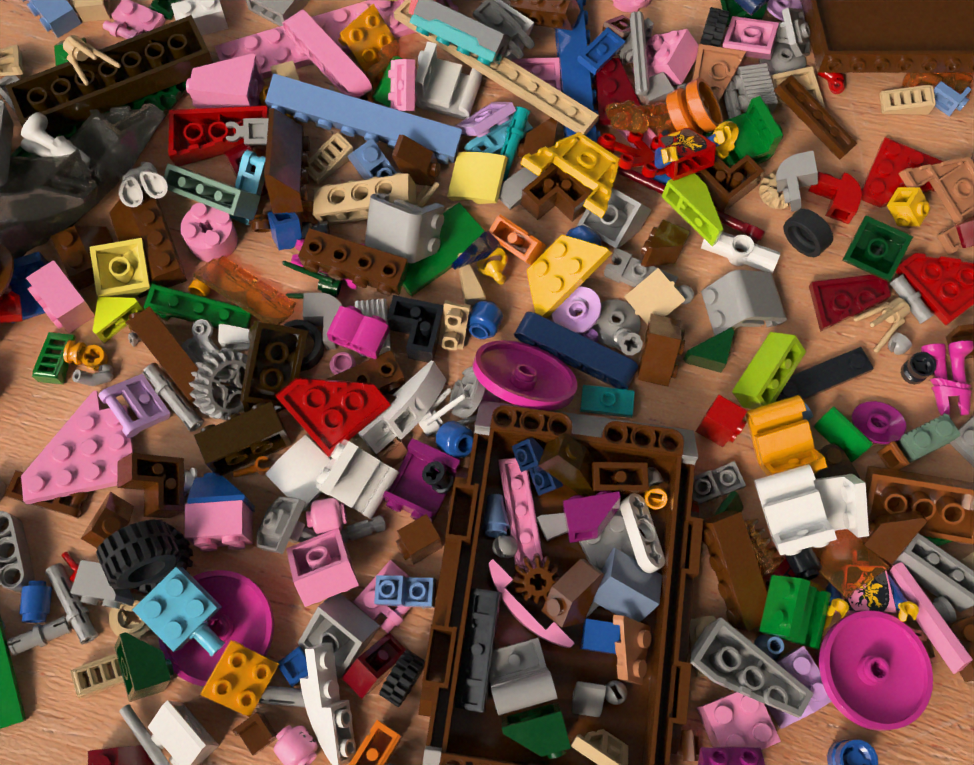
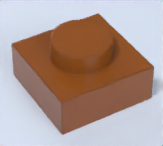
(689, 745)

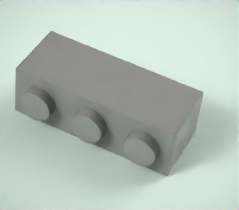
(939, 572)

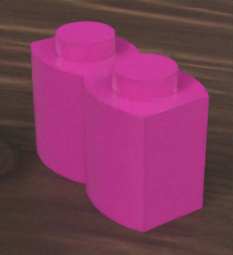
(358, 331)

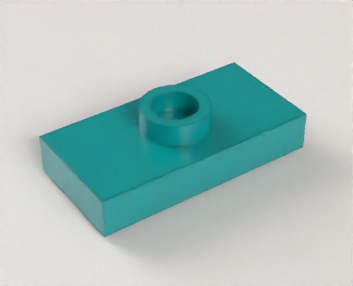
(607, 401)

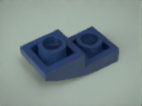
(528, 457)

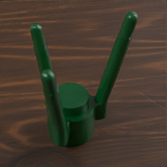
(325, 284)

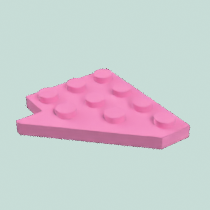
(79, 456)

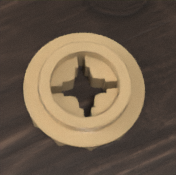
(770, 195)
(119, 621)

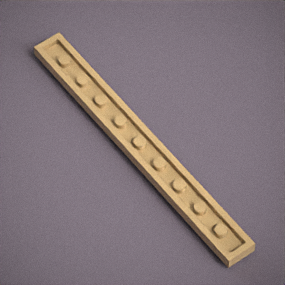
(519, 82)

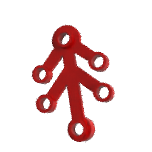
(634, 157)

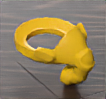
(723, 150)
(495, 267)

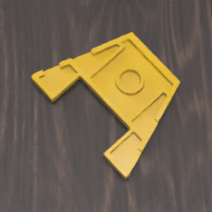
(584, 161)

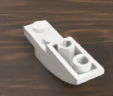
(407, 409)
(327, 713)

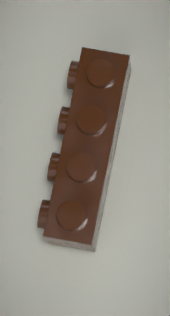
(548, 13)
(353, 262)
(382, 372)
(735, 569)

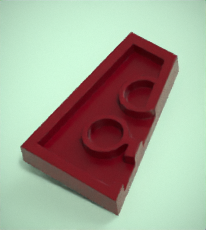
(846, 297)

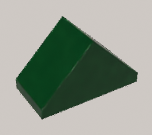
(711, 353)

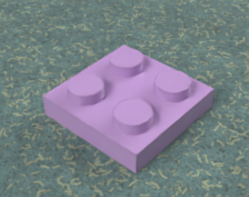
(481, 121)

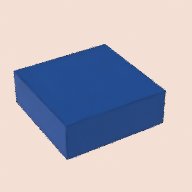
(294, 666)

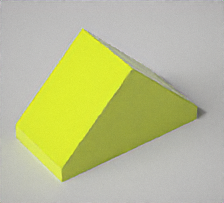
(112, 314)

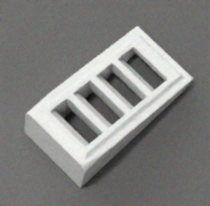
(233, 337)

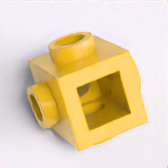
(908, 206)

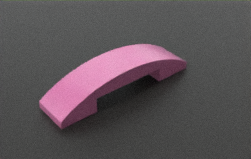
(552, 634)

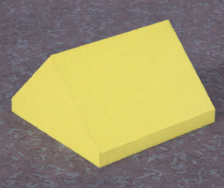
(120, 269)

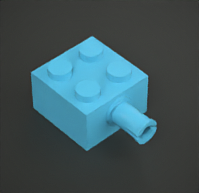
(180, 611)

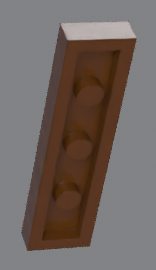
(815, 117)

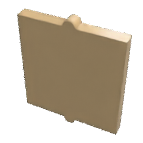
(654, 296)

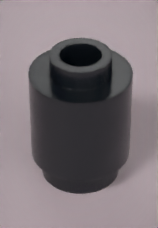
(804, 564)

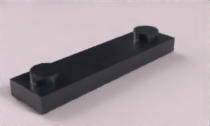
(827, 375)
(478, 650)

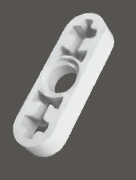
(648, 549)

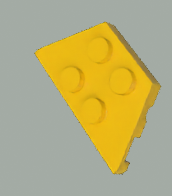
(562, 271)

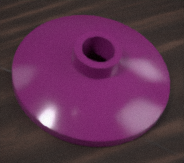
(879, 422)

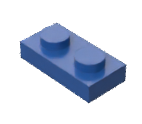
(601, 51)

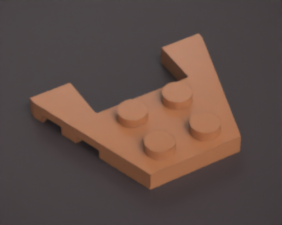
(954, 186)

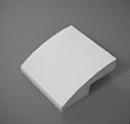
(297, 470)

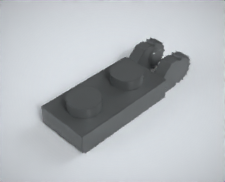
(496, 17)

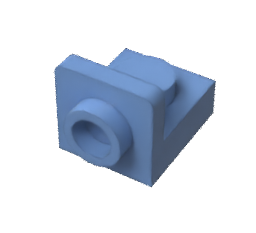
(948, 99)

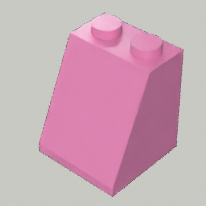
(226, 83)

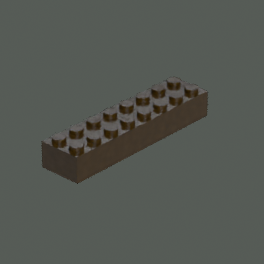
(147, 66)

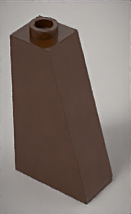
(165, 350)

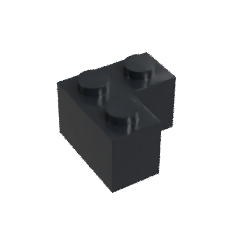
(419, 320)

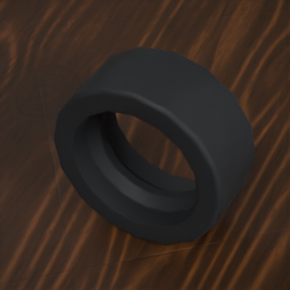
(808, 232)
(317, 353)

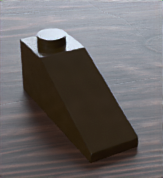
(569, 463)

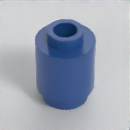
(35, 602)

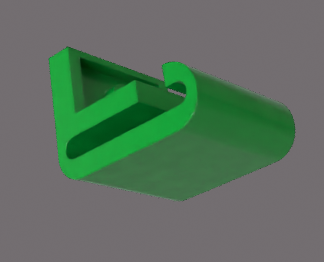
(757, 134)
(795, 611)

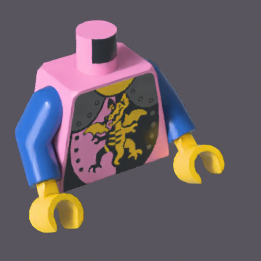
(876, 595)

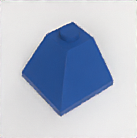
(215, 489)

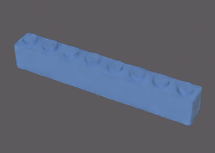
(360, 117)

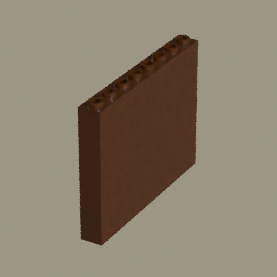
(891, 35)

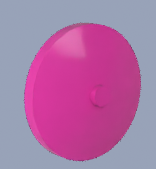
(524, 375)
(243, 618)
(876, 670)

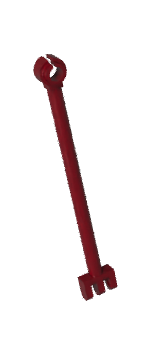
(753, 232)

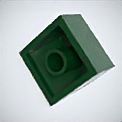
(877, 248)
(142, 667)
(539, 730)

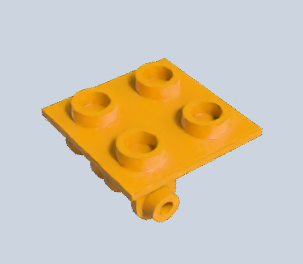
(366, 37)
(239, 678)

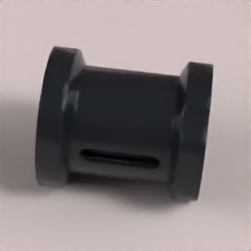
(438, 479)

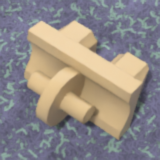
(453, 325)

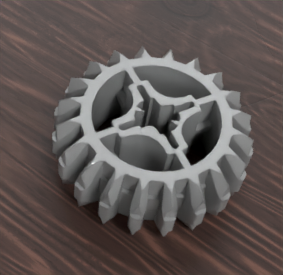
(210, 395)

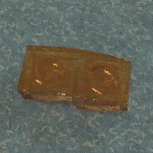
(385, 55)

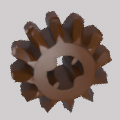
(524, 580)

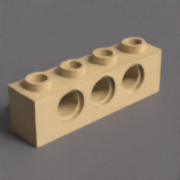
(353, 206)

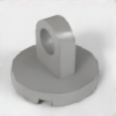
(473, 392)

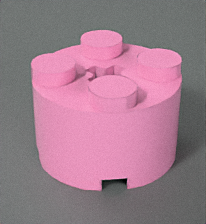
(209, 232)

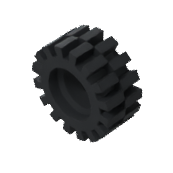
(714, 27)
(402, 678)

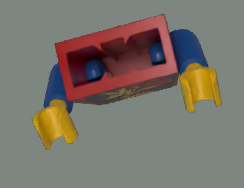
(688, 151)

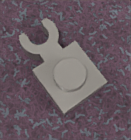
(253, 131)

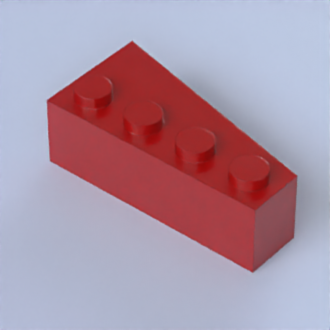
(203, 131)

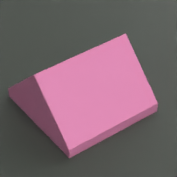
(752, 36)

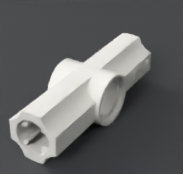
(754, 255)

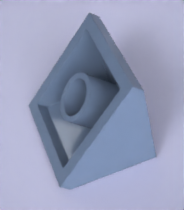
(627, 588)

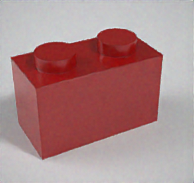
(722, 421)

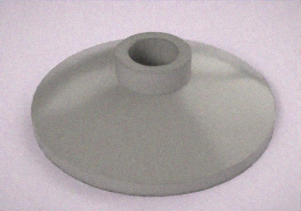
(779, 64)
(606, 327)

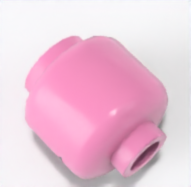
(326, 515)
(295, 746)

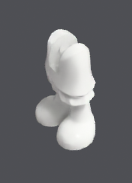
(42, 144)
(146, 176)

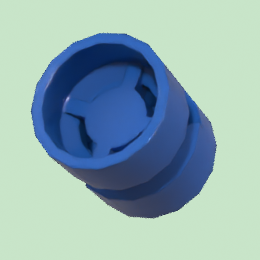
(851, 753)

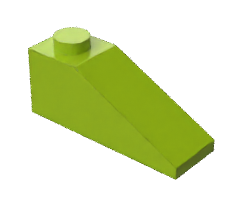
(693, 202)

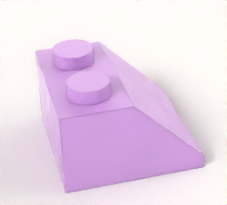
(803, 668)

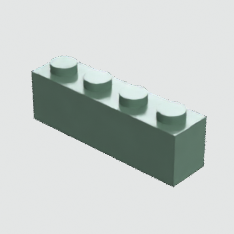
(211, 192)

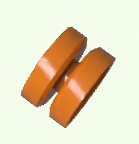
(694, 107)

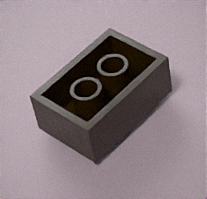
(242, 438)

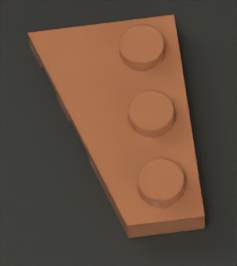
(717, 66)

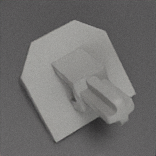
(794, 32)
(282, 525)

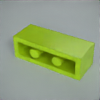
(769, 370)

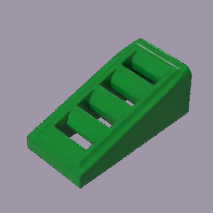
(40, 369)

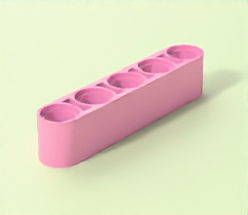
(326, 55)

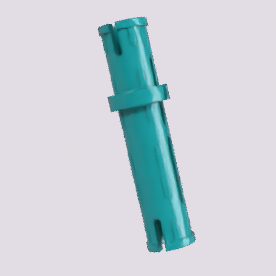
(513, 137)

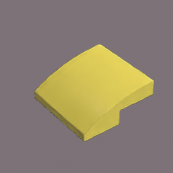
(477, 177)

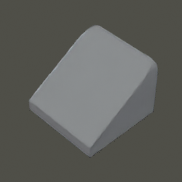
(588, 699)

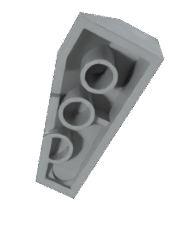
(744, 668)

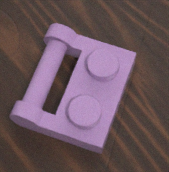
(141, 399)

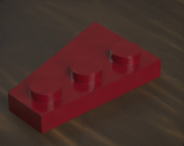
(612, 87)

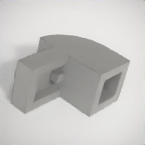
(794, 173)
(320, 311)

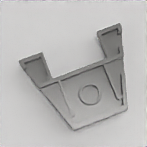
(596, 549)

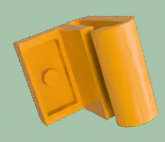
(783, 437)

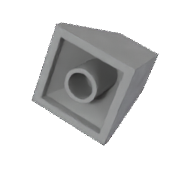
(621, 220)

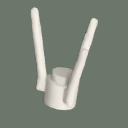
(431, 421)

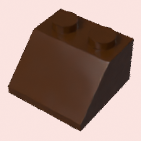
(74, 251)

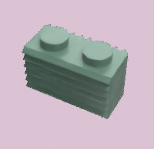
(928, 438)

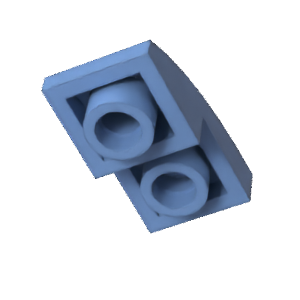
(405, 591)

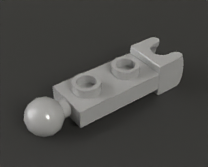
(632, 273)

